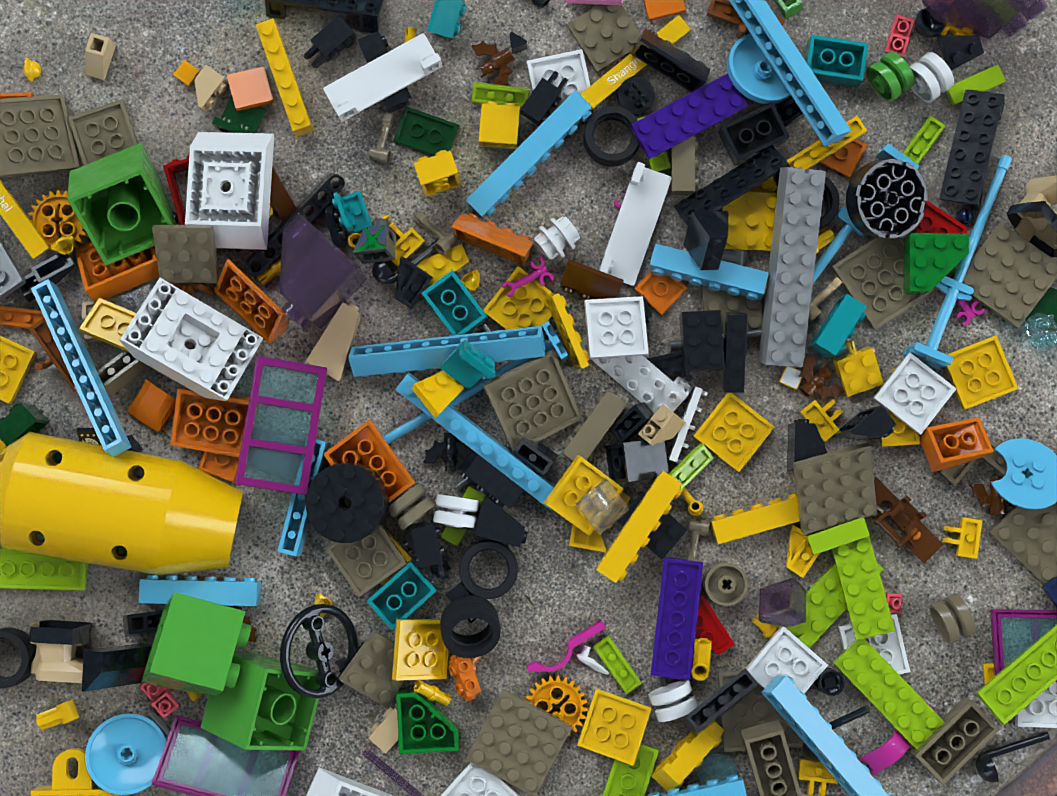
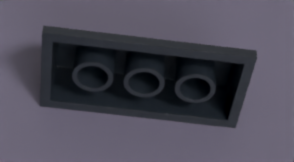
(670, 61)
(867, 424)
(114, 666)

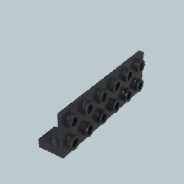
(366, 10)
(972, 147)
(734, 183)

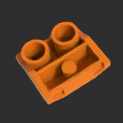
(152, 406)

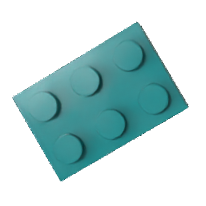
(836, 60)
(454, 305)
(838, 327)
(402, 594)

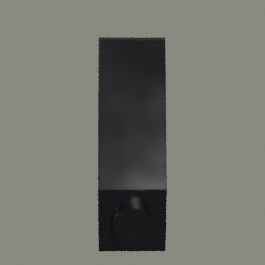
(141, 623)

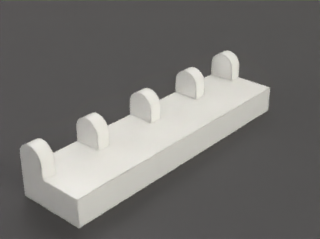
(687, 417)

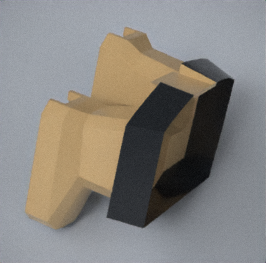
(1035, 214)
(56, 649)

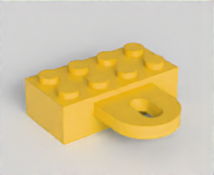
(64, 784)

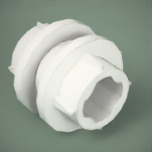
(556, 238)

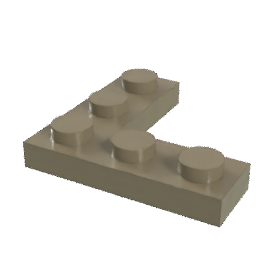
(995, 460)

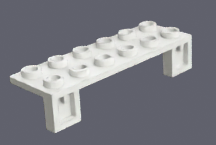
(382, 77)
(635, 223)
(643, 380)

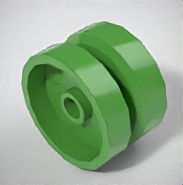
(890, 76)

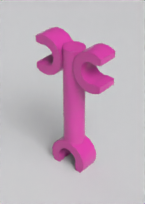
(541, 272)
(968, 311)

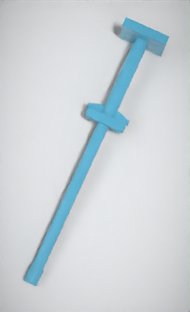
(887, 152)
(954, 288)
(551, 344)

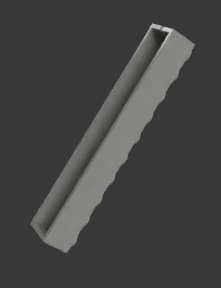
(791, 266)

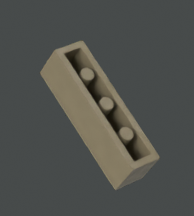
(683, 168)
(120, 372)
(595, 427)

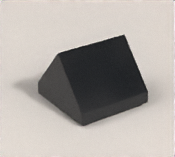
(517, 43)

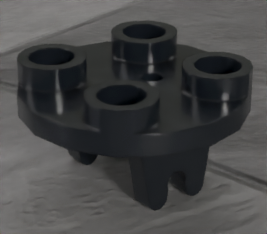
(629, 89)

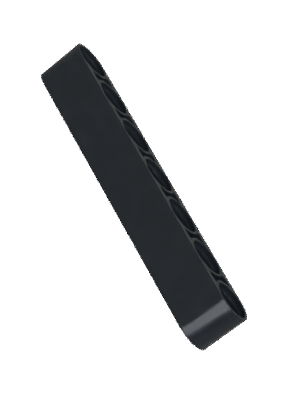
(317, 206)

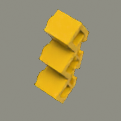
(686, 756)

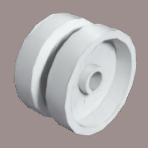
(931, 77)
(456, 511)
(673, 700)

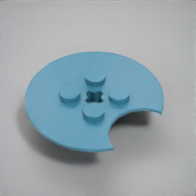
(1029, 474)

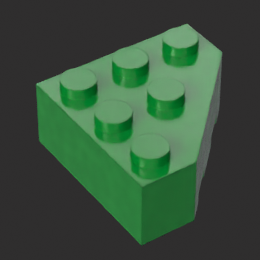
(930, 258)
(423, 725)

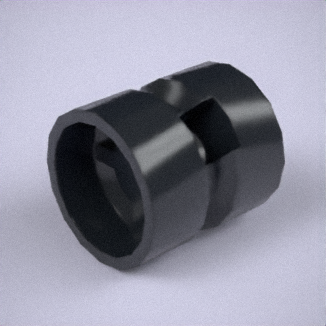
(830, 682)

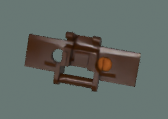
(907, 518)

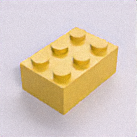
(437, 173)

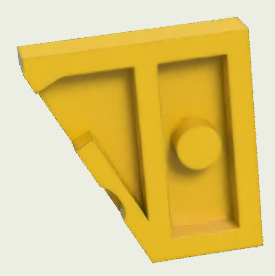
(582, 540)
(799, 553)

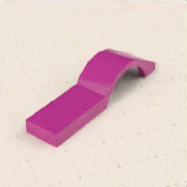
(582, 636)
(887, 753)

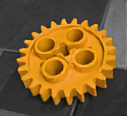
(44, 222)
(543, 693)

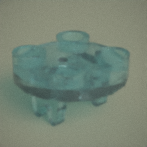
(1042, 331)
(719, 763)

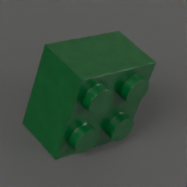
(20, 421)

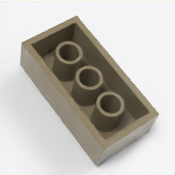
(955, 741)
(770, 760)

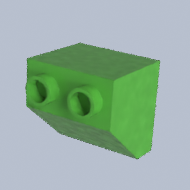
(120, 202)
(196, 646)
(262, 707)

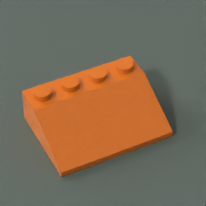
(493, 239)
(115, 278)
(251, 303)
(209, 423)
(370, 449)

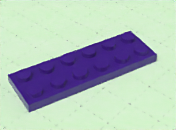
(688, 116)
(676, 618)

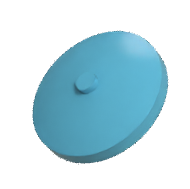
(753, 73)
(124, 754)

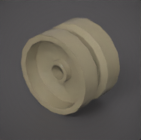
(412, 508)
(736, 583)
(952, 618)

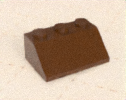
(589, 282)

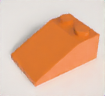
(955, 443)

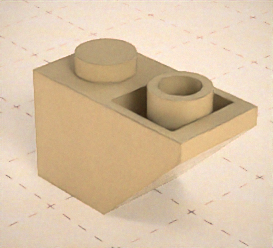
(98, 56)
(208, 87)
(661, 426)
(386, 733)

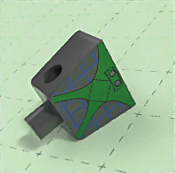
(376, 243)

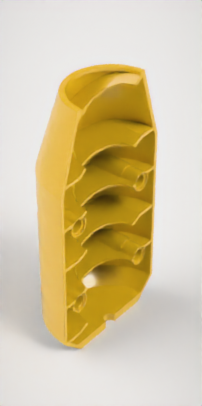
(94, 503)

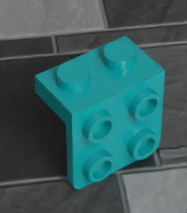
(353, 212)
(468, 365)

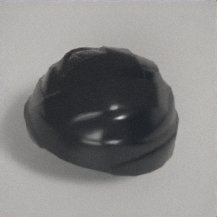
(926, 25)

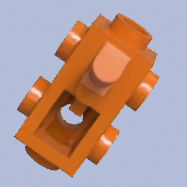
(464, 674)

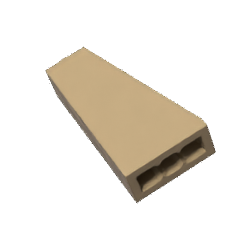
(336, 342)

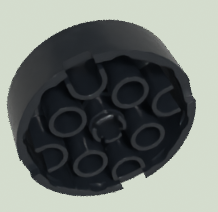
(886, 198)
(327, 506)

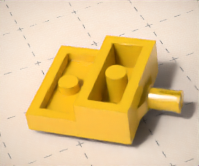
(858, 369)

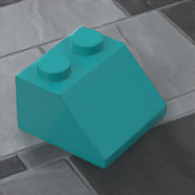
(446, 17)

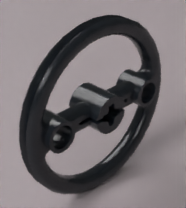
(316, 649)

